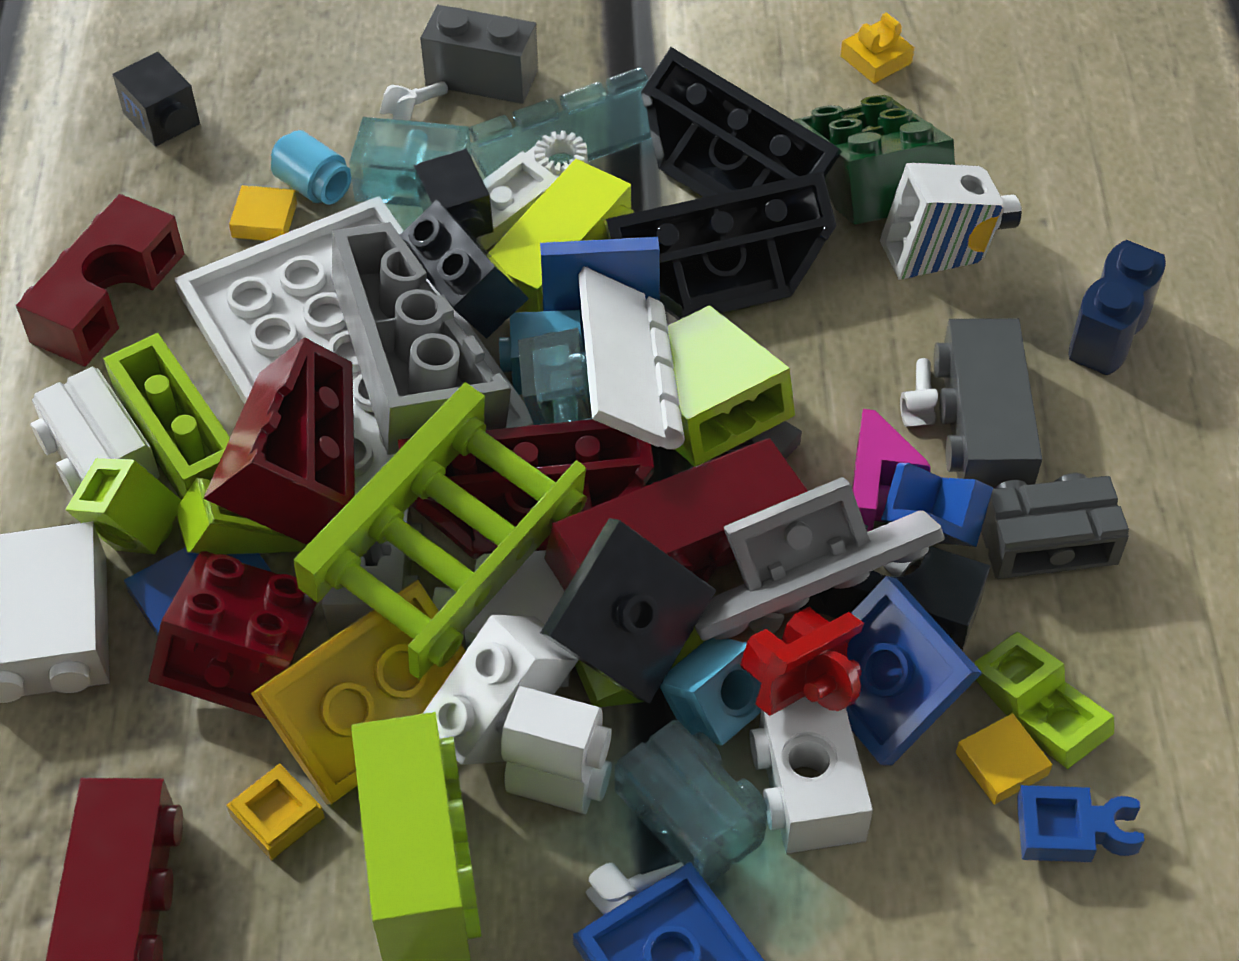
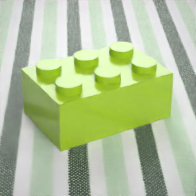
(415, 840)

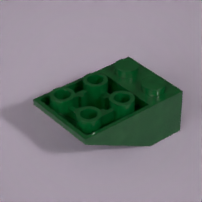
(875, 148)

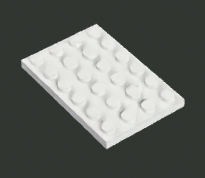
(283, 291)

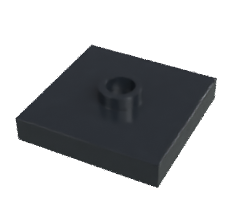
(628, 610)

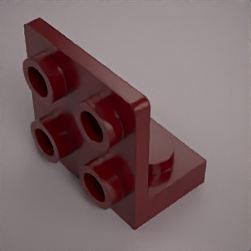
(229, 632)

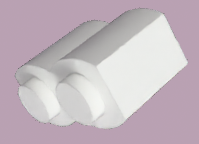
(555, 750)

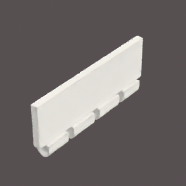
(629, 361)

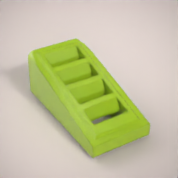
(224, 532)

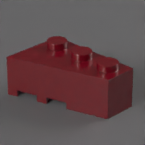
(292, 445)

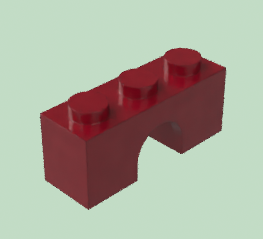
(69, 304)

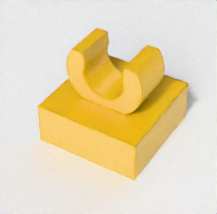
(878, 49)

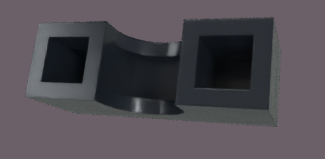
(944, 585)

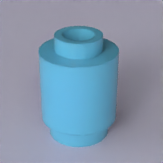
(310, 167)

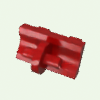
(805, 662)

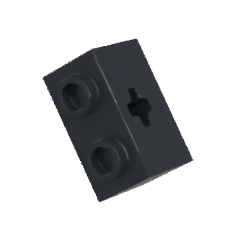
(463, 270)

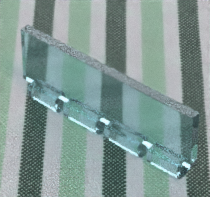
(600, 119)

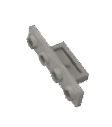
(806, 549)

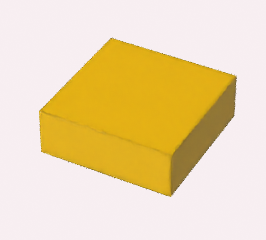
(262, 213)
(1003, 758)
(275, 811)

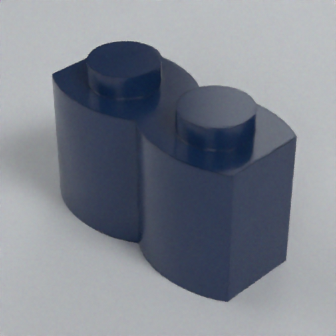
(1116, 307)

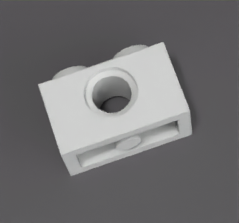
(486, 679)
(818, 809)

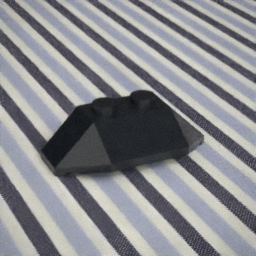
(720, 135)
(735, 244)

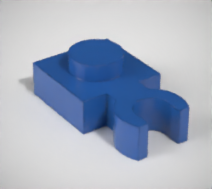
(1064, 825)

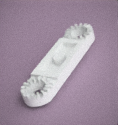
(525, 178)

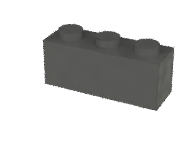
(987, 402)

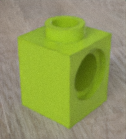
(126, 505)

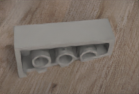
(406, 335)

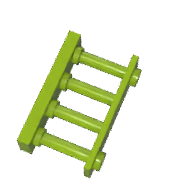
(420, 471)

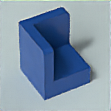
(952, 502)

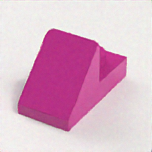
(876, 460)

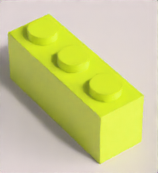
(566, 211)

